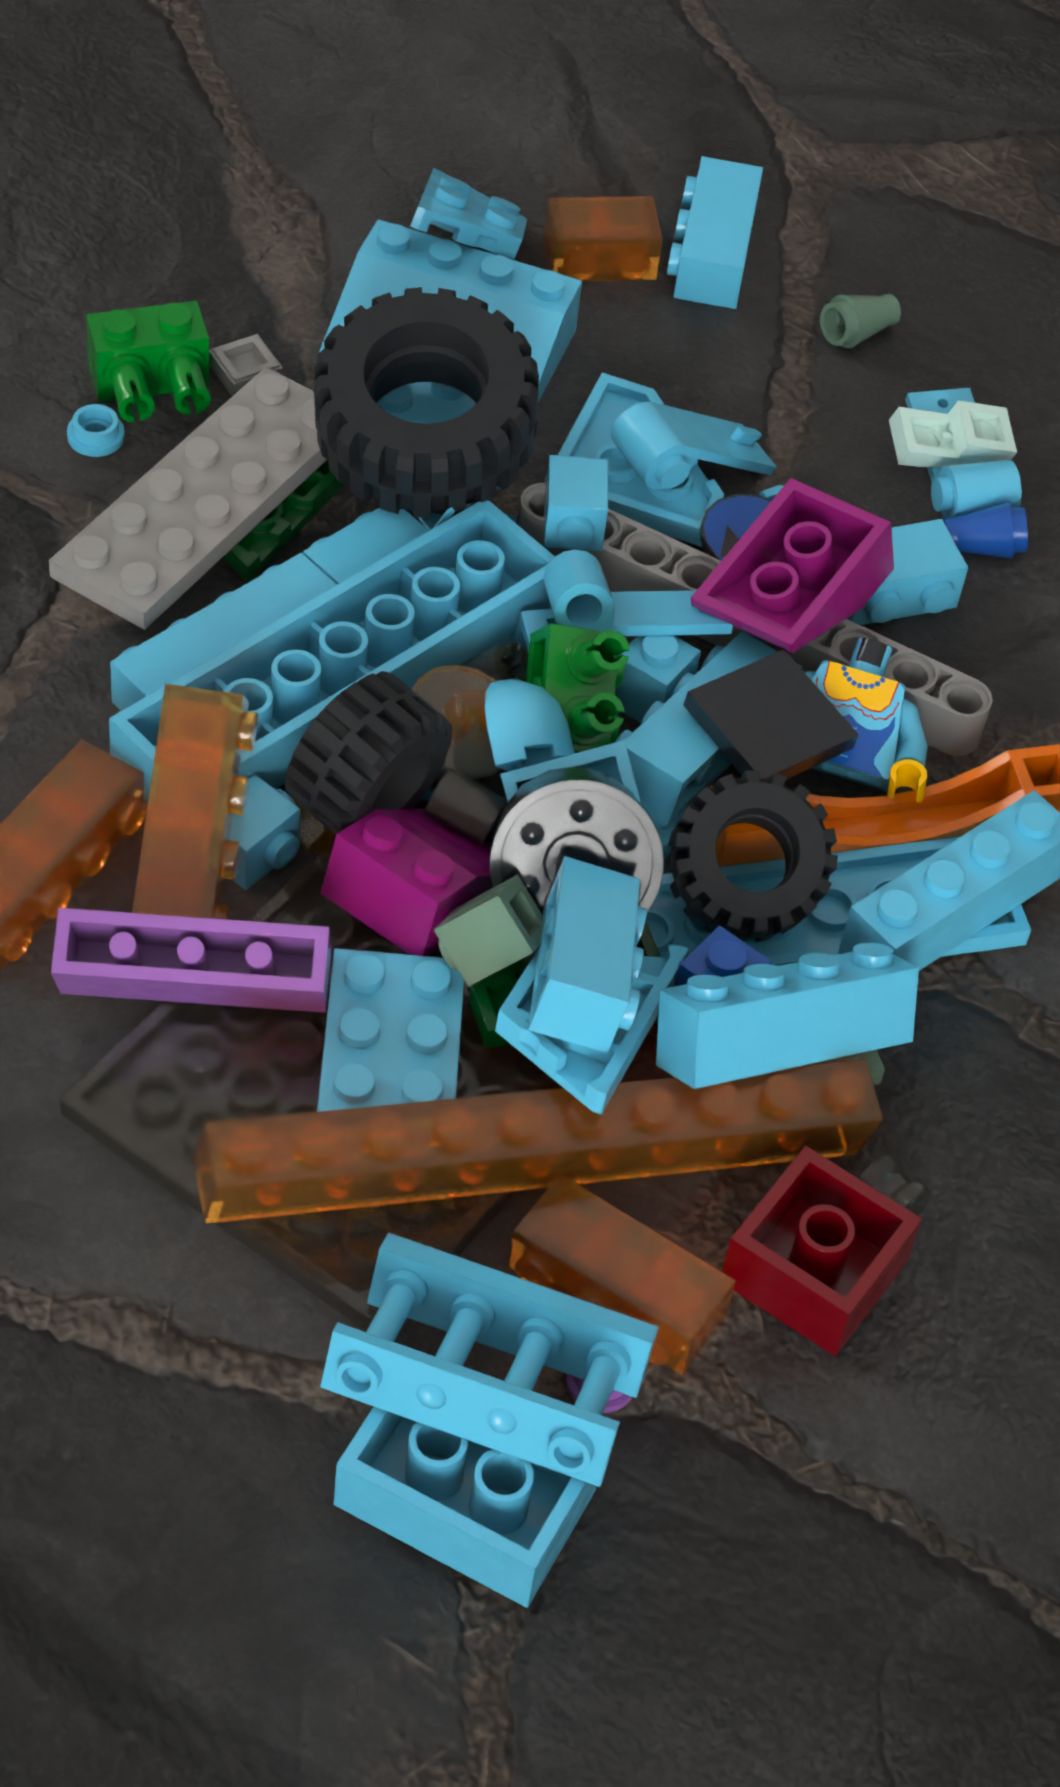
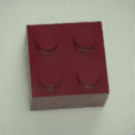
(820, 1250)

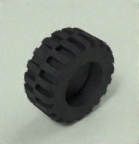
(426, 341)

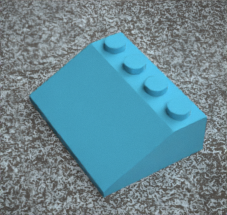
(534, 299)

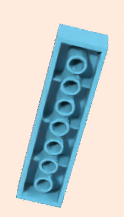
(402, 615)

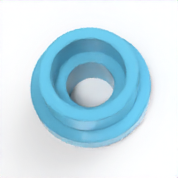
(95, 431)

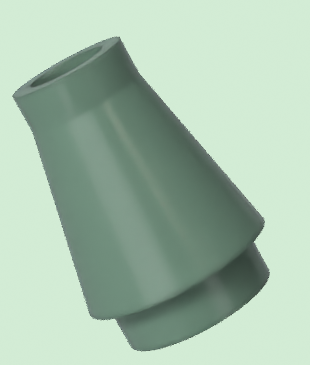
(858, 317)

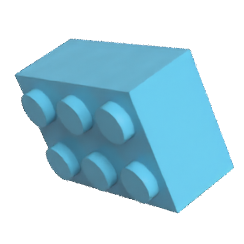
(460, 1501)

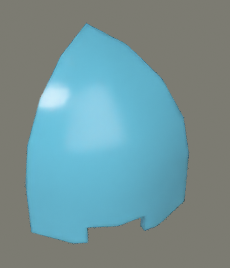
(525, 725)

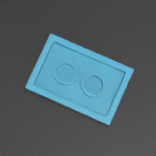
(390, 1030)

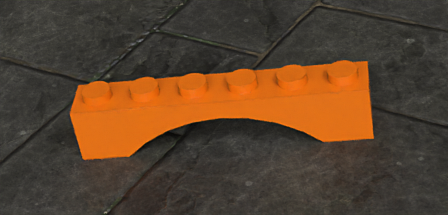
(946, 811)

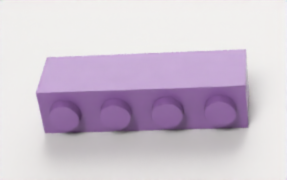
(192, 960)

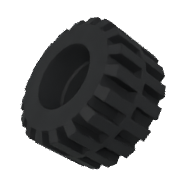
(368, 752)
(781, 813)

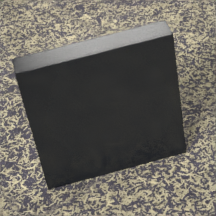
(770, 718)

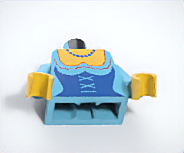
(890, 731)

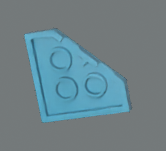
(669, 511)

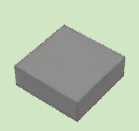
(241, 361)

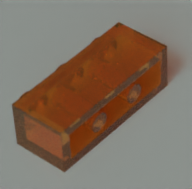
(612, 1260)

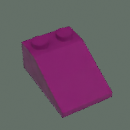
(799, 568)
(405, 875)

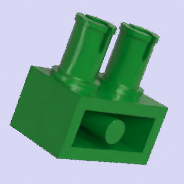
(148, 355)
(582, 674)

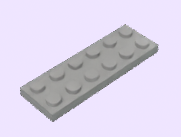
(195, 502)

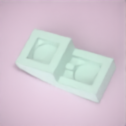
(962, 436)

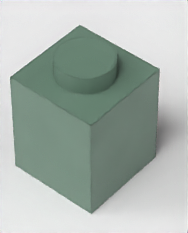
(490, 931)

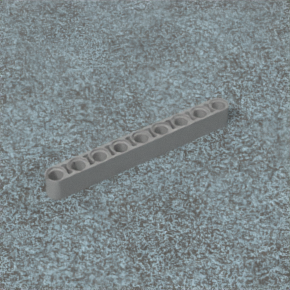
(642, 559)

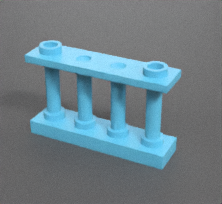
(505, 1314)

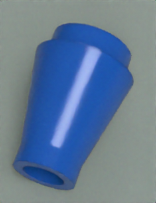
(991, 531)

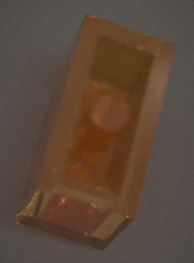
(603, 238)

